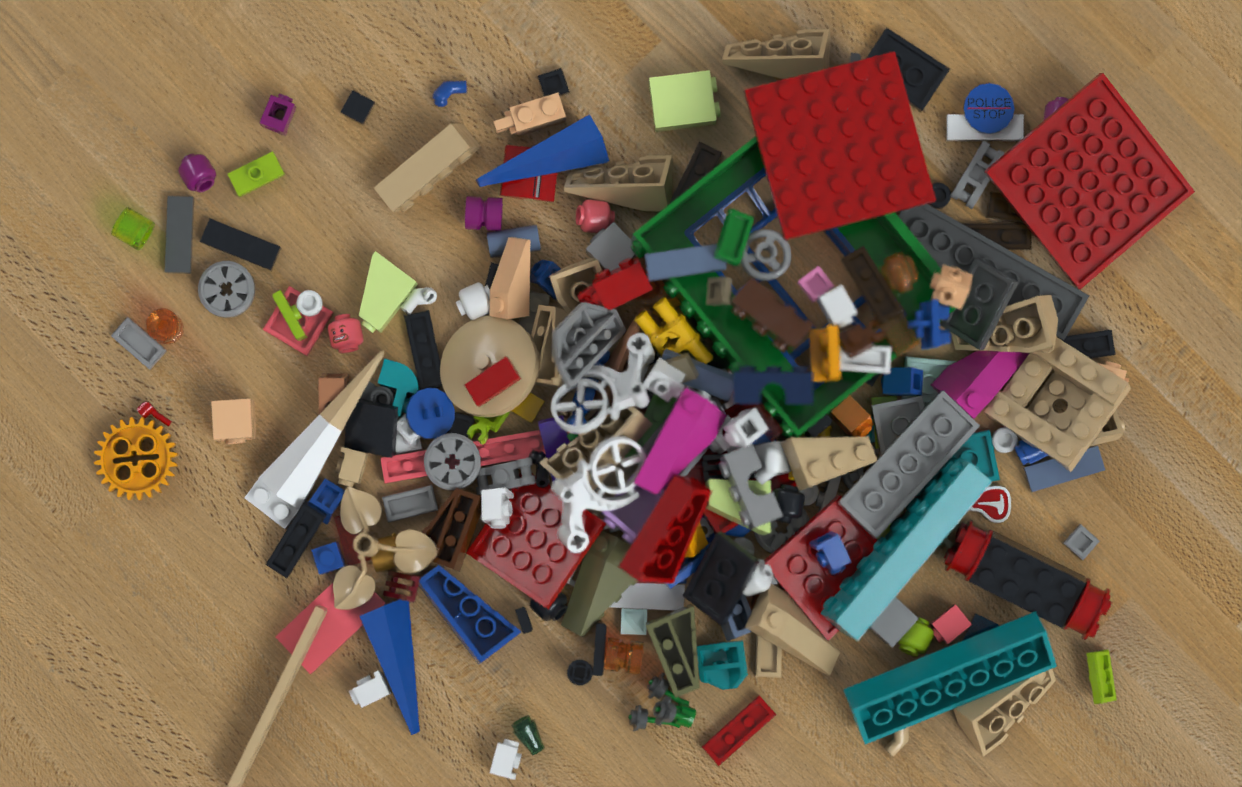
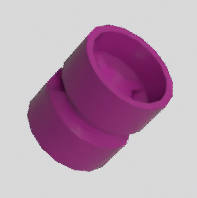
(483, 213)

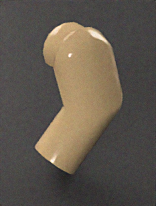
(899, 740)

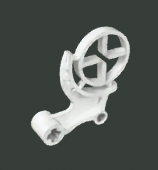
(626, 388)
(579, 496)

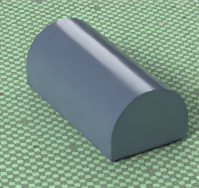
(498, 239)

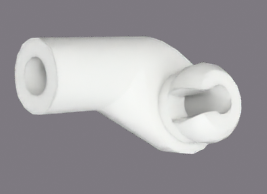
(418, 297)
(773, 465)

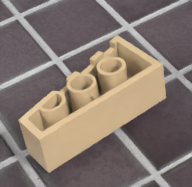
(427, 166)

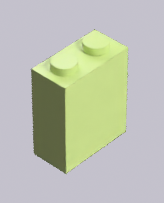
(683, 100)

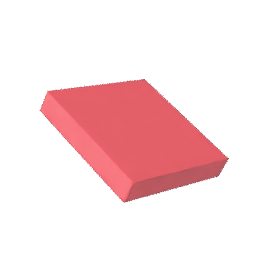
(311, 325)

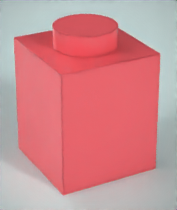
(949, 624)

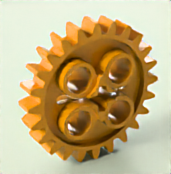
(134, 435)

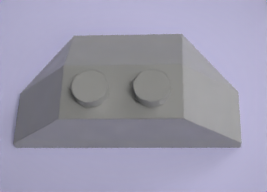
(584, 339)

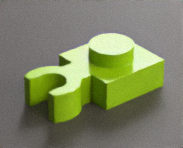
(485, 424)

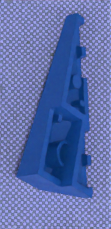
(568, 149)
(392, 641)

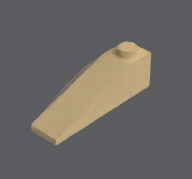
(1022, 328)

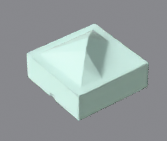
(633, 621)

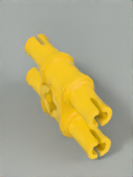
(675, 327)

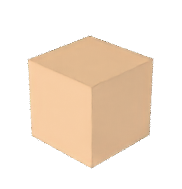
(234, 421)

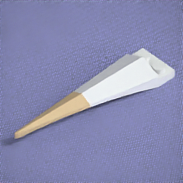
(292, 475)

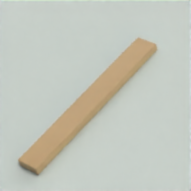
(278, 696)

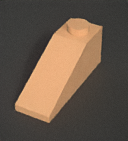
(512, 281)

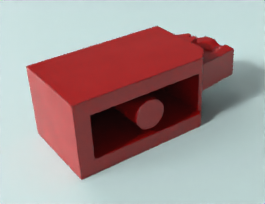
(618, 285)

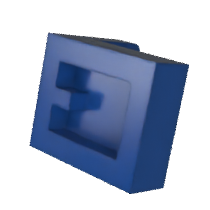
(540, 275)
(327, 498)

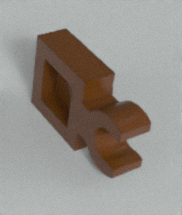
(859, 340)

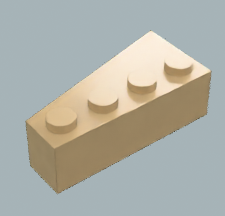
(565, 461)

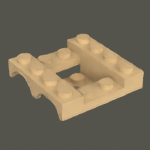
(1082, 383)

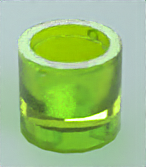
(133, 228)

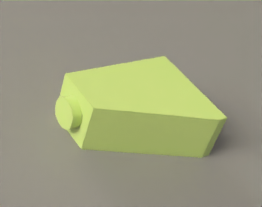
(384, 293)
(723, 504)

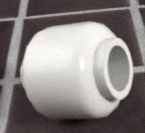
(474, 301)
(760, 580)

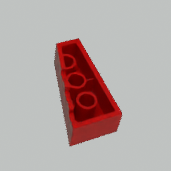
(667, 532)

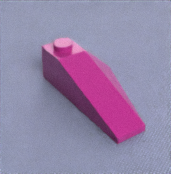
(978, 378)
(685, 434)

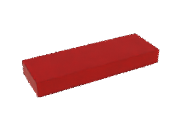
(738, 730)

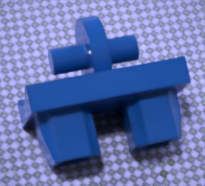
(928, 324)

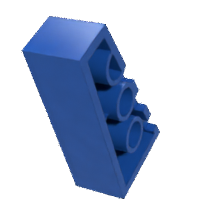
(469, 617)

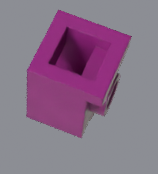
(269, 118)

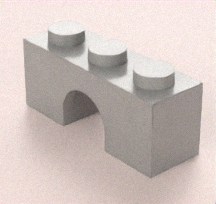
(755, 509)

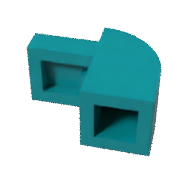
(400, 378)

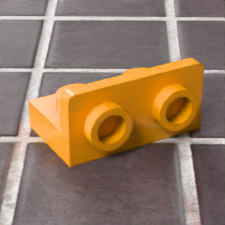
(825, 353)

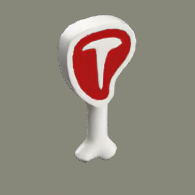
(993, 504)

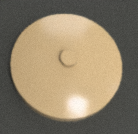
(477, 348)

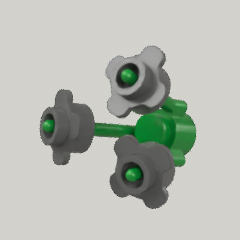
(664, 711)

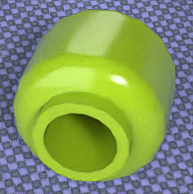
(917, 638)

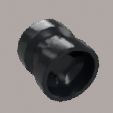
(580, 669)

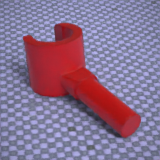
(147, 408)

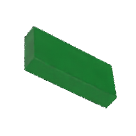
(733, 237)

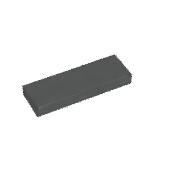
(179, 234)

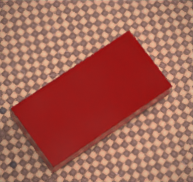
(492, 381)

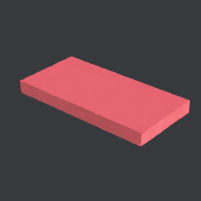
(333, 632)

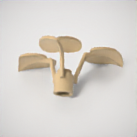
(412, 549)

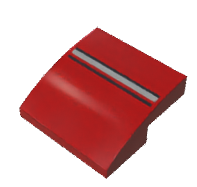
(534, 188)

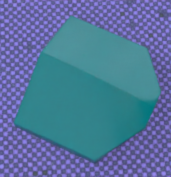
(722, 664)

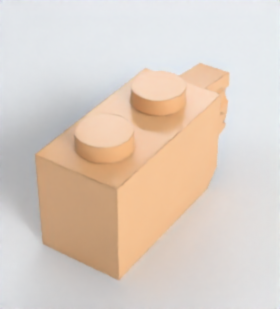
(532, 115)

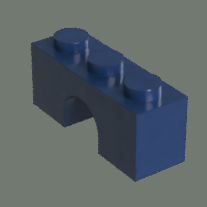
(750, 383)

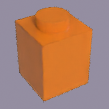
(852, 418)

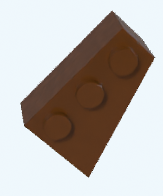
(770, 316)
(454, 528)

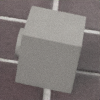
(610, 247)
(893, 622)

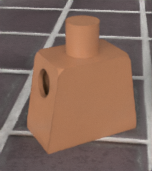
(330, 387)

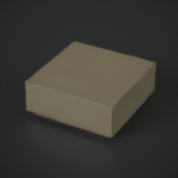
(719, 291)

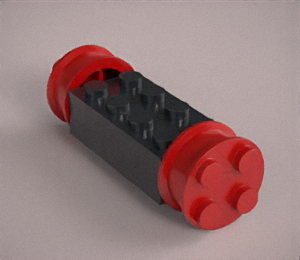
(1027, 579)

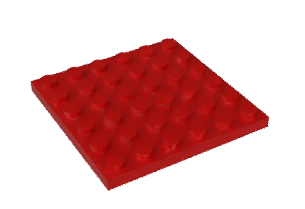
(839, 145)
(1089, 181)

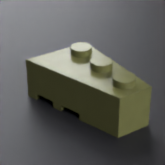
(677, 648)

